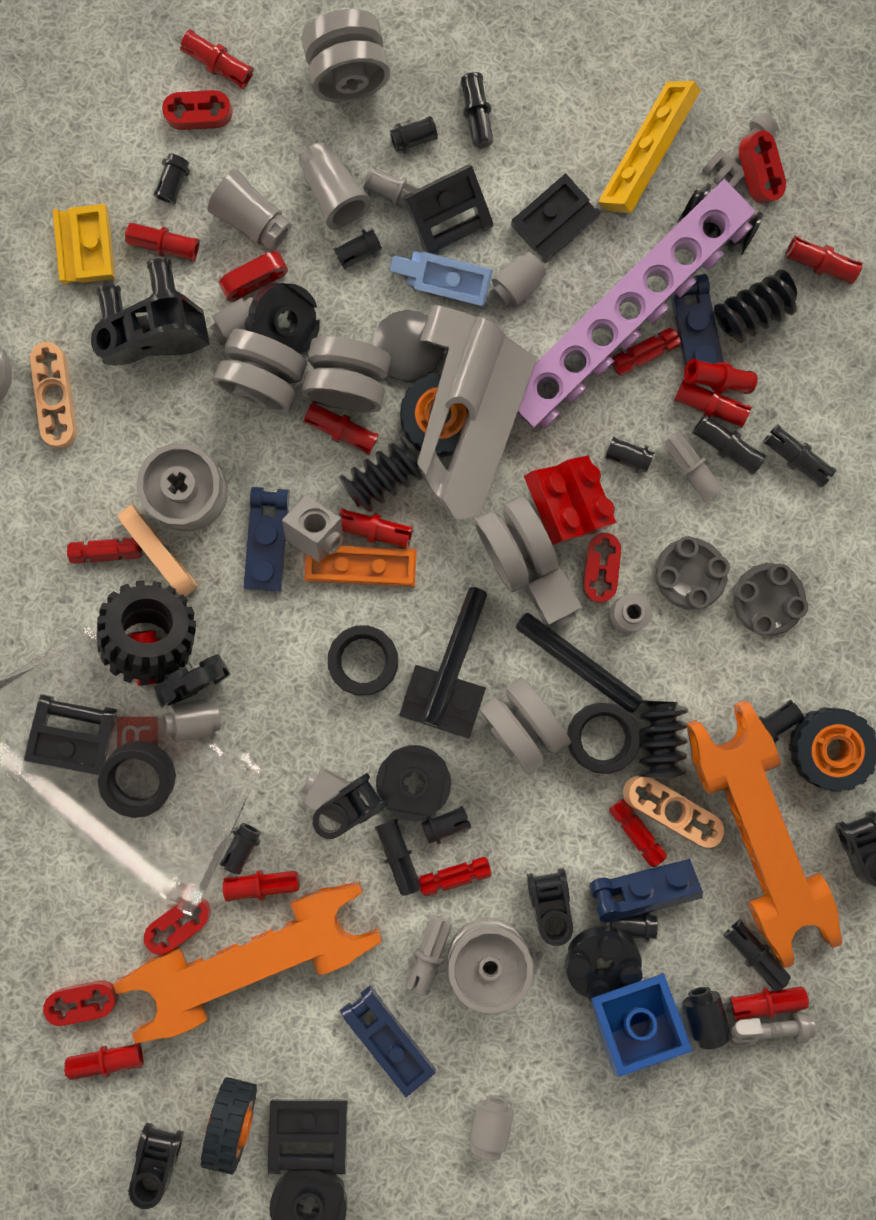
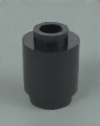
(706, 1018)

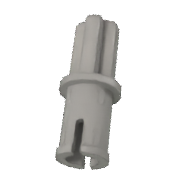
(388, 185)
(692, 466)
(429, 955)

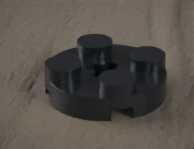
(276, 300)
(185, 684)
(431, 770)
(608, 945)
(318, 1184)

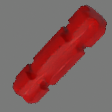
(646, 351)
(103, 550)
(638, 833)
(455, 876)

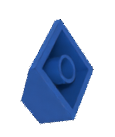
(640, 1025)

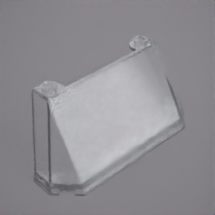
(163, 853)

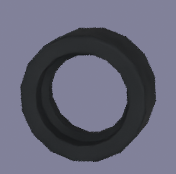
(335, 660)
(631, 741)
(122, 802)

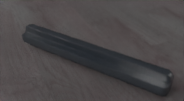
(454, 657)
(578, 662)

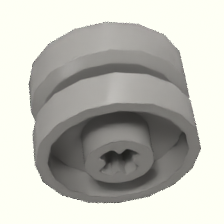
(345, 55)
(260, 370)
(346, 374)
(165, 474)
(521, 541)
(520, 728)
(492, 988)

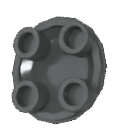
(400, 337)
(691, 573)
(769, 599)

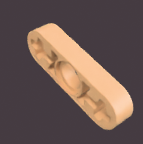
(59, 368)
(152, 545)
(700, 814)

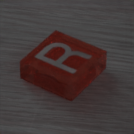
(137, 729)

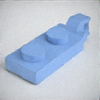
(445, 276)

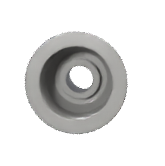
(333, 186)
(248, 211)

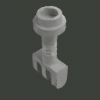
(731, 164)
(749, 1031)

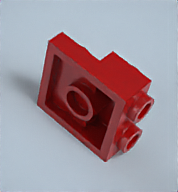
(570, 499)

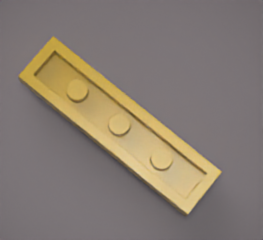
(649, 146)

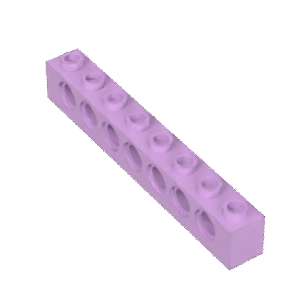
(721, 206)

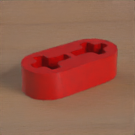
(198, 110)
(762, 167)
(253, 276)
(611, 567)
(182, 932)
(83, 1011)

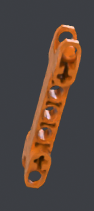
(740, 771)
(184, 987)

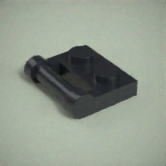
(444, 200)
(66, 747)
(310, 1123)

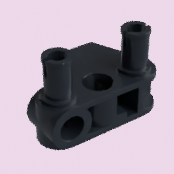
(170, 328)

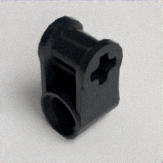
(350, 807)
(859, 843)
(551, 903)
(155, 1159)

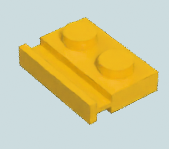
(84, 244)

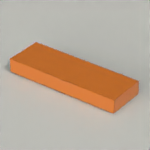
(364, 567)

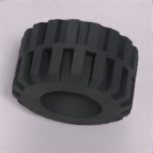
(152, 606)

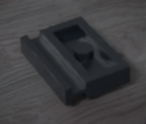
(555, 218)
(461, 709)

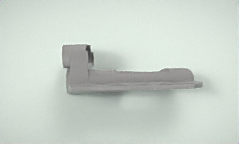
(490, 379)

